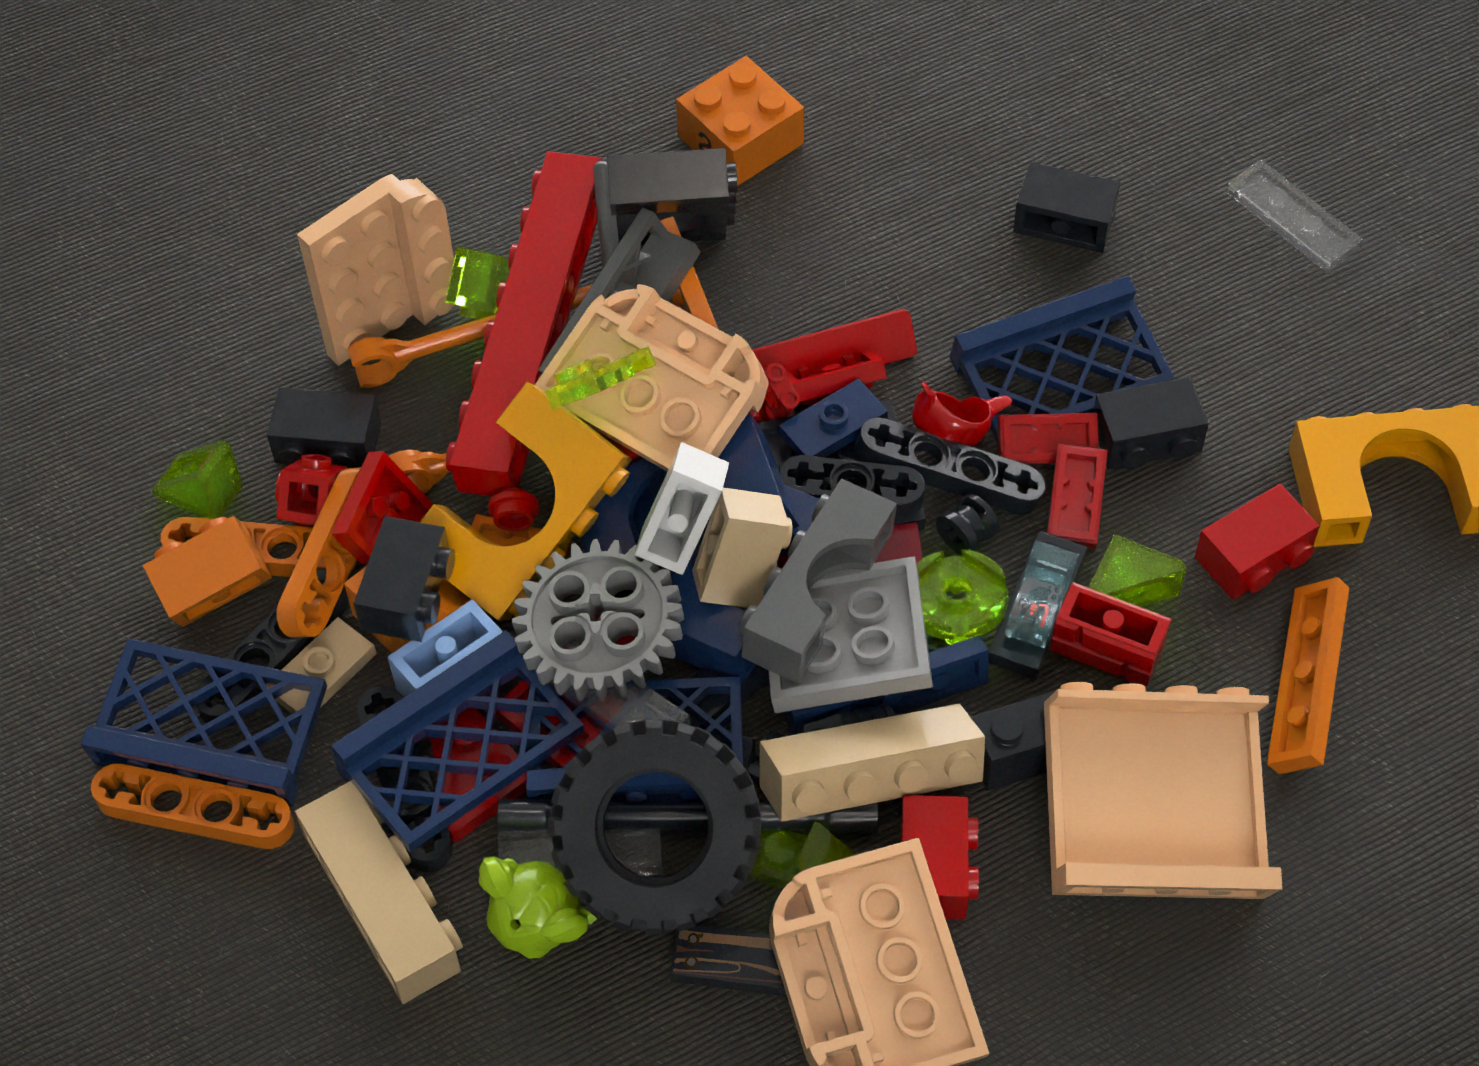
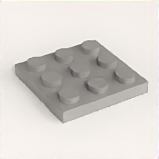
(869, 641)

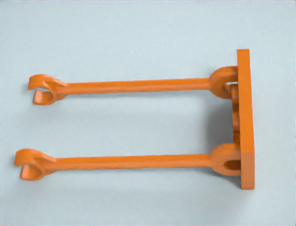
(397, 354)

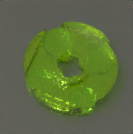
(965, 617)

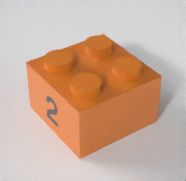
(744, 115)

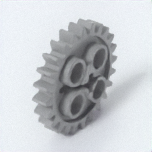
(598, 660)

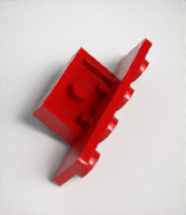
(840, 355)

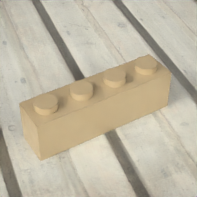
(871, 761)
(379, 891)

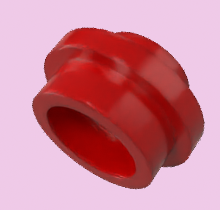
(513, 509)

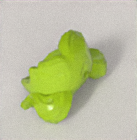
(536, 898)

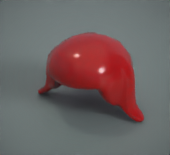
(956, 419)

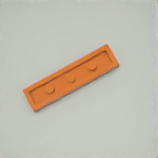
(1308, 676)

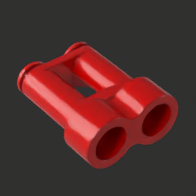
(780, 395)

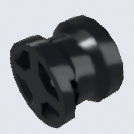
(967, 524)

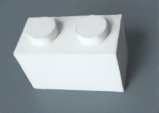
(682, 508)

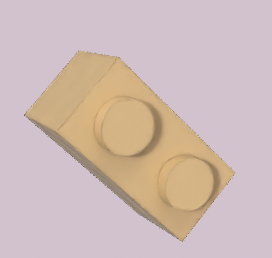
(741, 547)

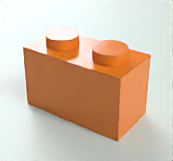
(206, 570)

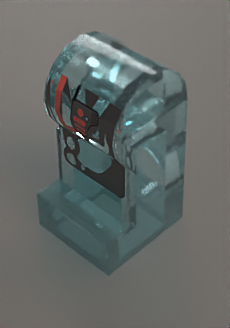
(1041, 593)

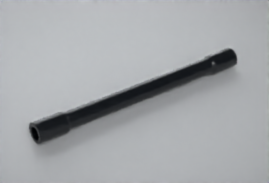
(534, 816)

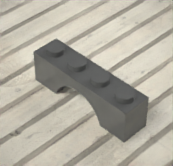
(787, 624)

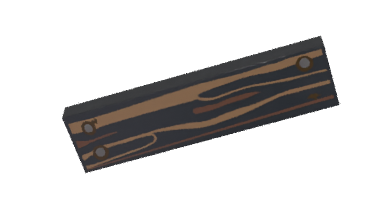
(726, 960)

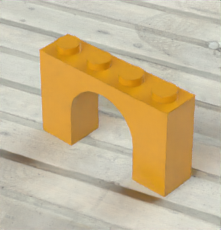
(1333, 450)
(582, 471)

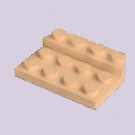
(378, 263)
(691, 395)
(873, 964)

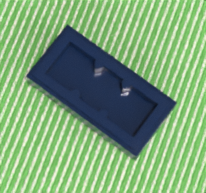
(832, 421)

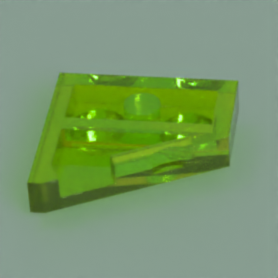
(584, 380)

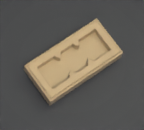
(331, 656)

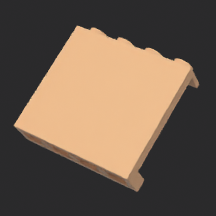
(1156, 793)

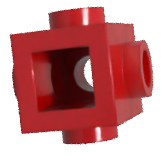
(296, 488)

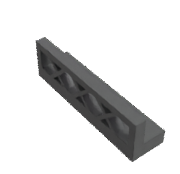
(659, 265)

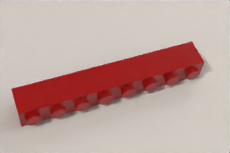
(528, 321)

